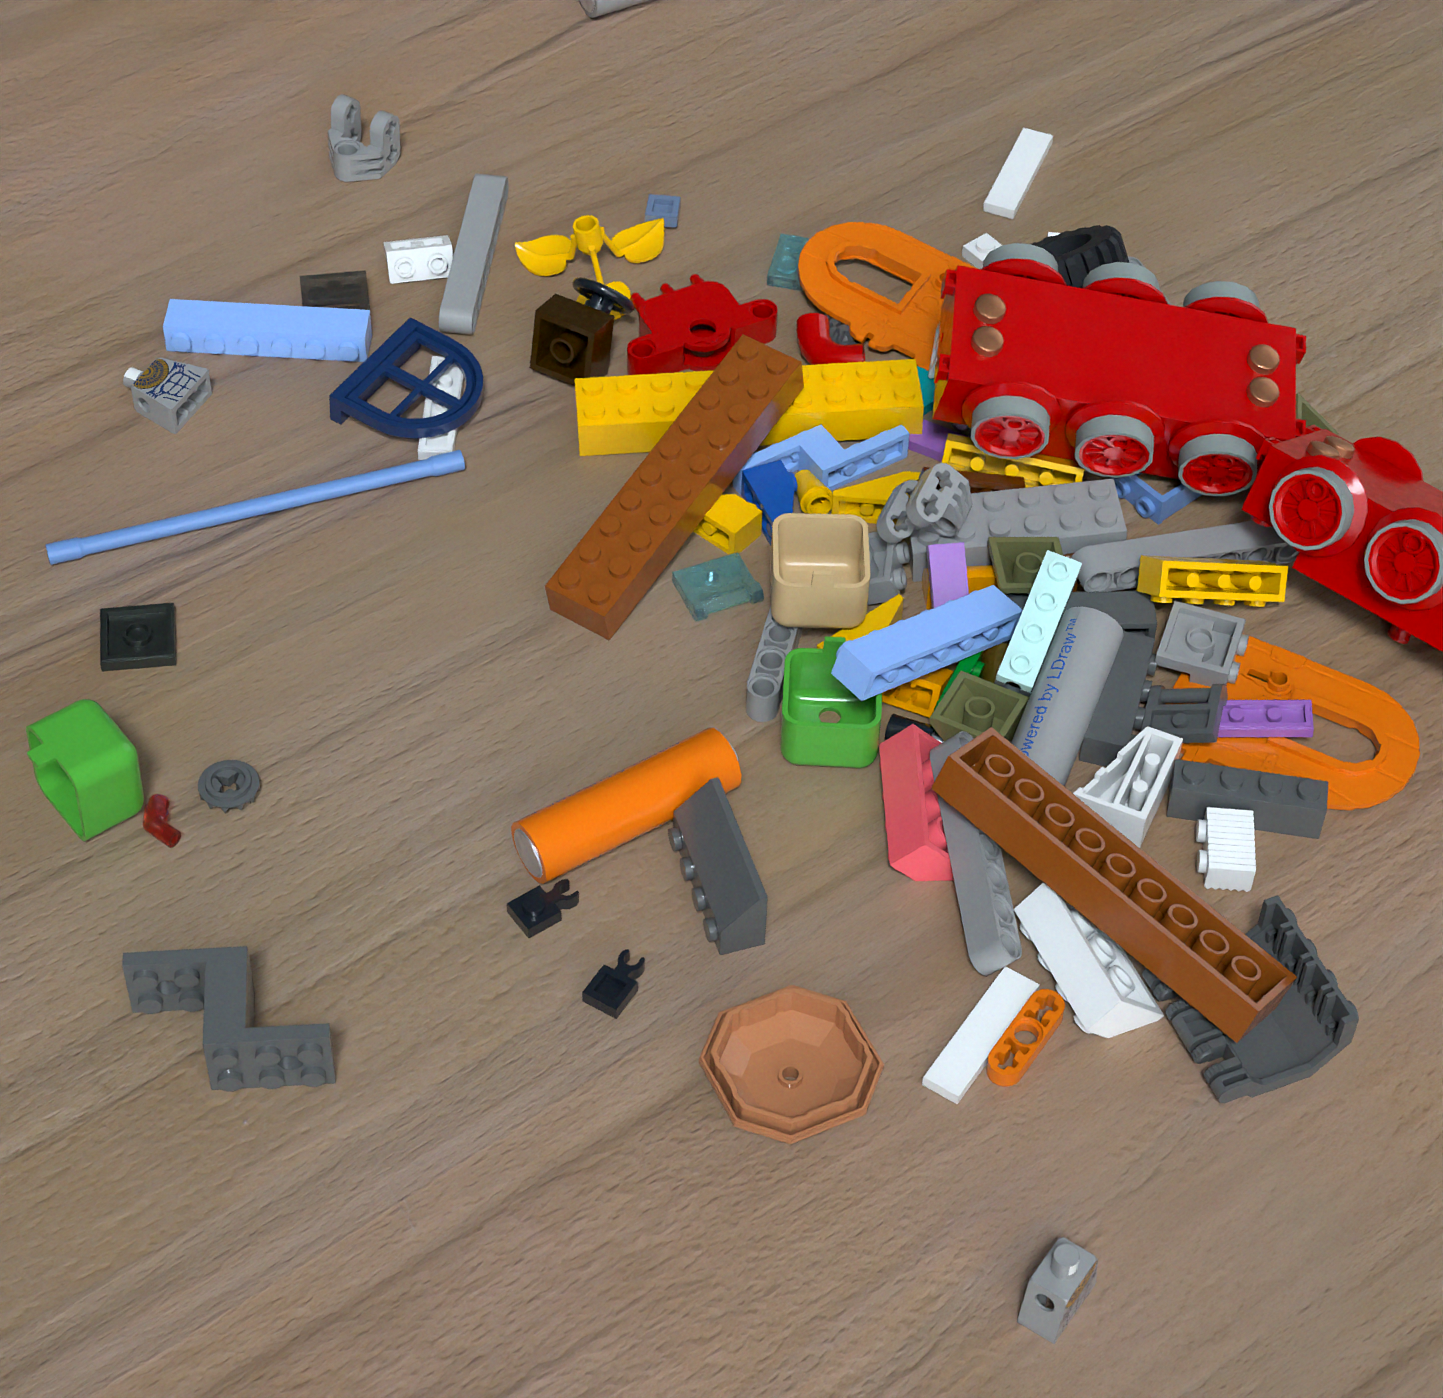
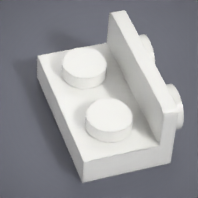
(418, 259)

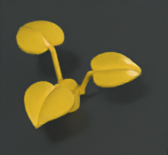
(549, 253)

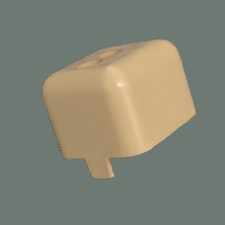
(819, 570)

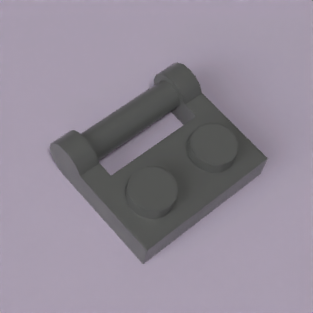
(1188, 721)

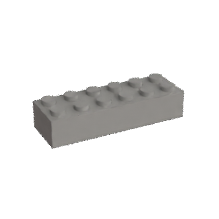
(1074, 512)

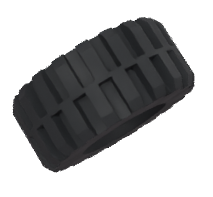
(1084, 250)

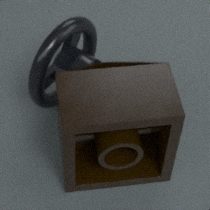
(576, 337)

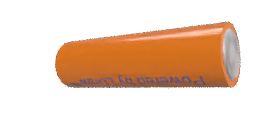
(622, 805)

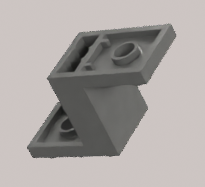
(233, 1048)

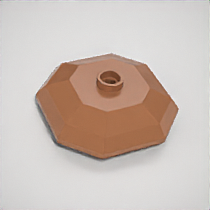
(795, 1037)

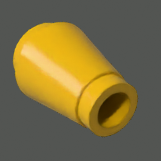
(813, 493)

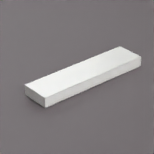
(1018, 173)
(452, 383)
(970, 1046)

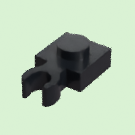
(540, 910)
(614, 988)

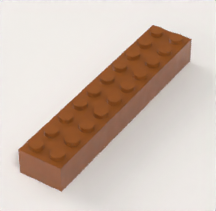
(674, 487)
(1114, 884)

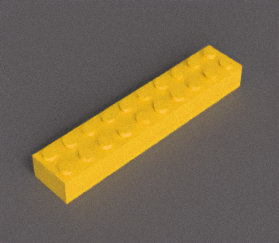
(846, 398)

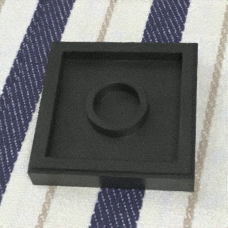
(137, 637)

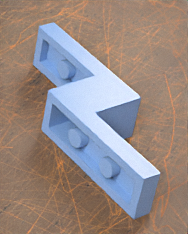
(826, 458)

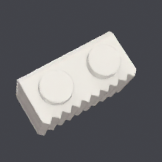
(1227, 848)

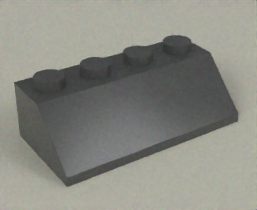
(719, 870)

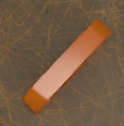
(1025, 1053)

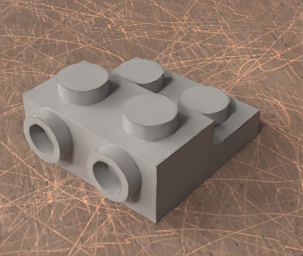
(886, 568)
(1202, 644)

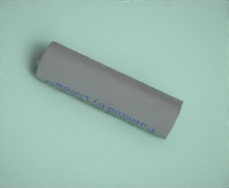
(1068, 690)

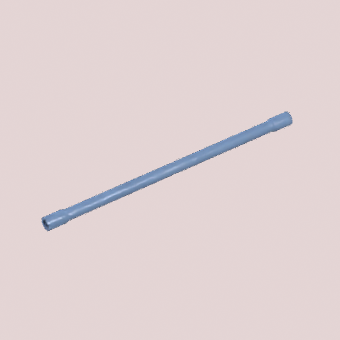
(79, 547)

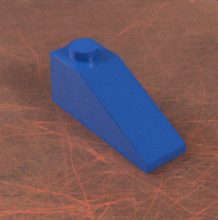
(771, 490)

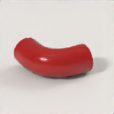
(817, 345)

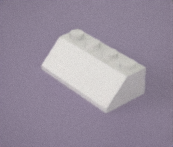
(1087, 965)

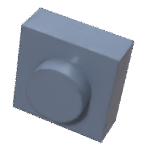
(663, 207)

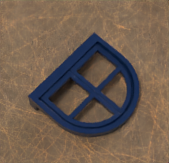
(385, 363)

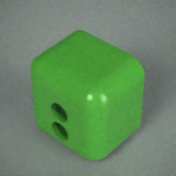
(813, 690)
(86, 767)

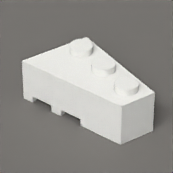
(1134, 783)

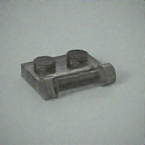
(335, 289)

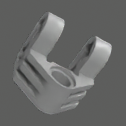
(349, 156)
(927, 508)

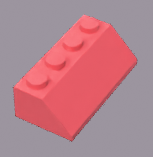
(912, 808)

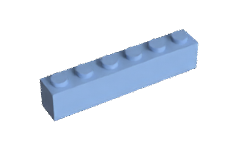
(267, 330)
(926, 642)

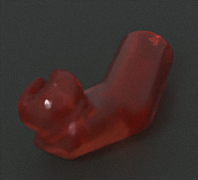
(156, 821)

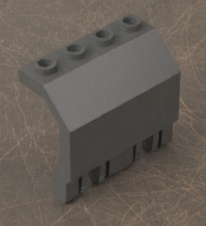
(1293, 1040)

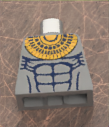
(168, 391)
(1064, 1277)

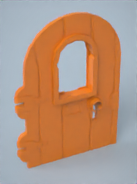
(889, 325)
(1333, 698)

